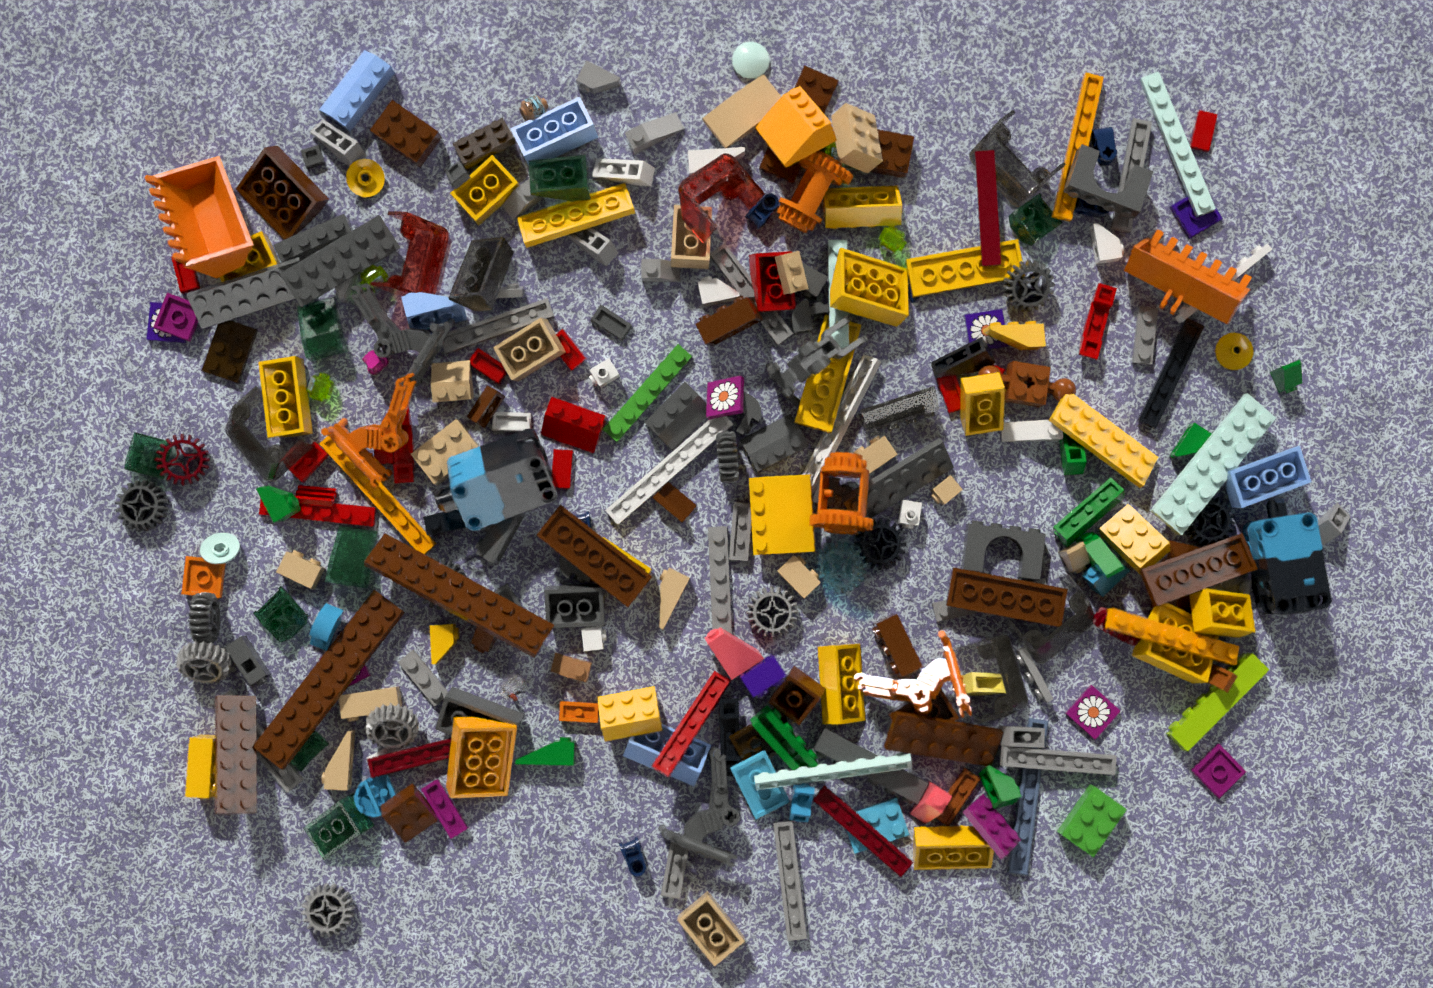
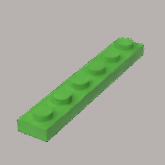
(647, 393)

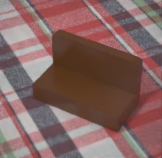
(485, 406)
(674, 502)

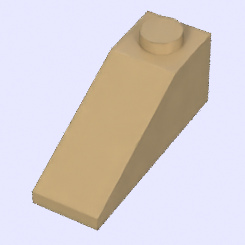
(671, 589)
(339, 770)

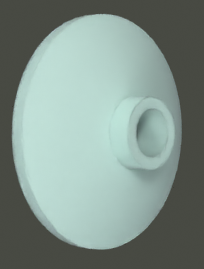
(219, 548)

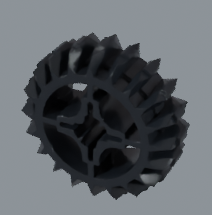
(1214, 526)
(880, 553)

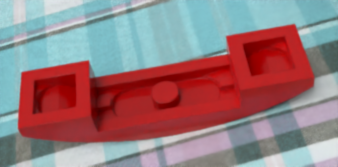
(1096, 321)
(403, 460)

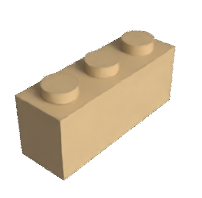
(364, 702)

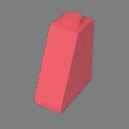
(732, 652)
(931, 803)

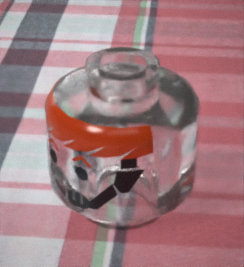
(512, 686)

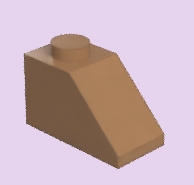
(571, 667)

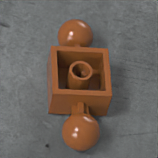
(1037, 379)

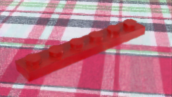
(337, 513)
(691, 724)

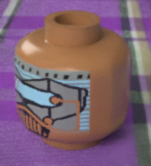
(533, 107)

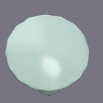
(750, 60)

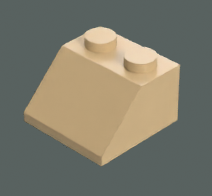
(451, 381)

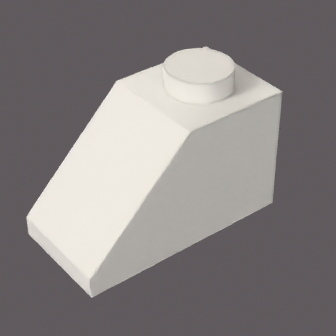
(1105, 245)
(715, 292)

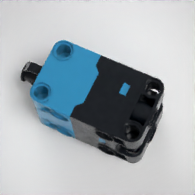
(498, 480)
(1288, 561)

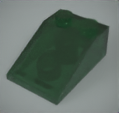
(560, 178)
(321, 329)
(348, 557)
(337, 827)

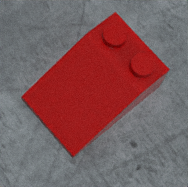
(767, 283)

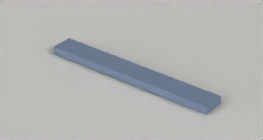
(1026, 811)

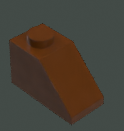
(483, 641)

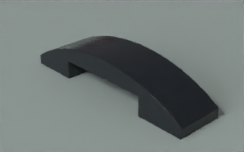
(729, 725)

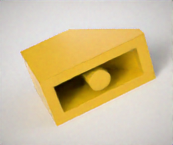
(442, 640)

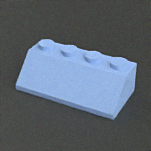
(357, 90)
(555, 132)
(1267, 478)
(648, 746)

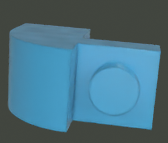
(325, 625)
(801, 802)

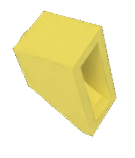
(983, 684)

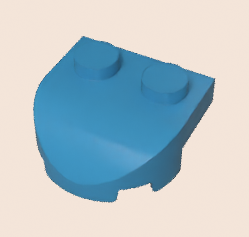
(372, 794)

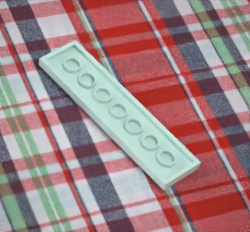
(1211, 464)

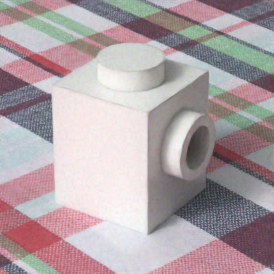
(603, 373)
(909, 514)
(593, 638)

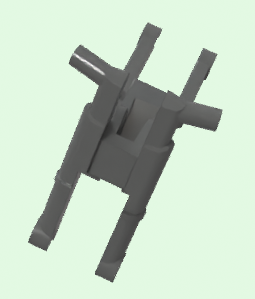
(394, 340)
(811, 360)
(711, 818)

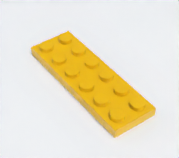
(575, 215)
(959, 269)
(824, 391)
(1104, 439)

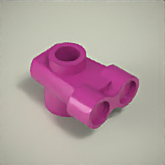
(374, 362)

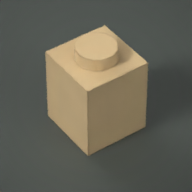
(945, 490)

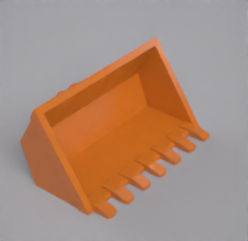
(202, 217)
(1187, 278)

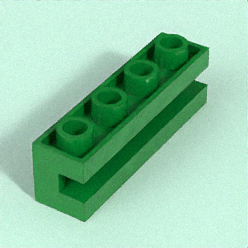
(1089, 512)
(782, 740)

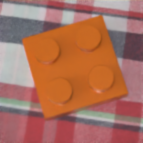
(202, 577)

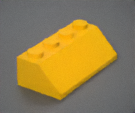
(862, 207)
(285, 397)
(841, 698)
(950, 848)

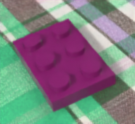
(992, 826)

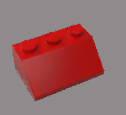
(573, 424)

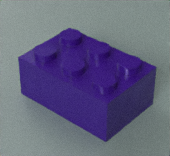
(763, 675)

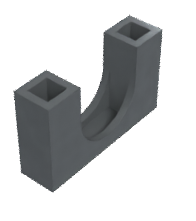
(1083, 185)
(1028, 542)

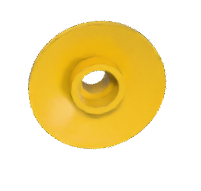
(375, 177)
(1225, 351)

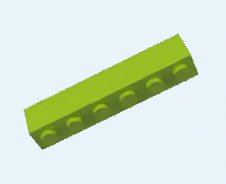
(1216, 703)

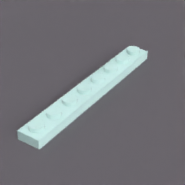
(1177, 144)
(829, 772)

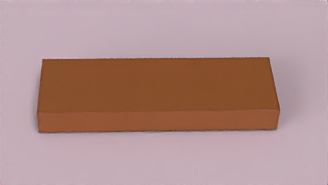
(960, 791)

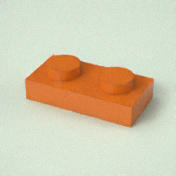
(578, 711)

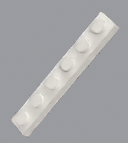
(1243, 264)

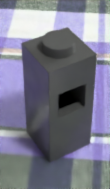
(248, 661)

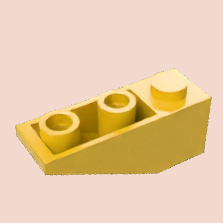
(1020, 336)

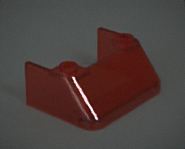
(721, 176)
(423, 257)

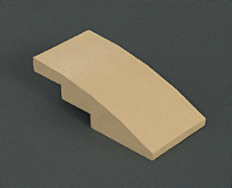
(742, 111)

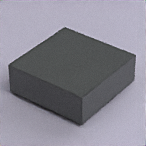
(312, 156)

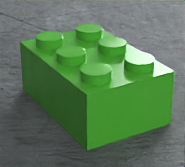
(1091, 820)

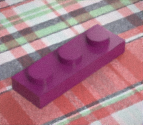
(444, 808)

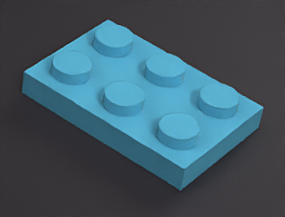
(760, 801)
(885, 818)

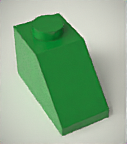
(1288, 377)
(1191, 441)
(278, 503)
(999, 787)

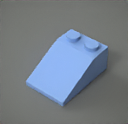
(429, 309)

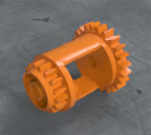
(819, 174)
(843, 521)

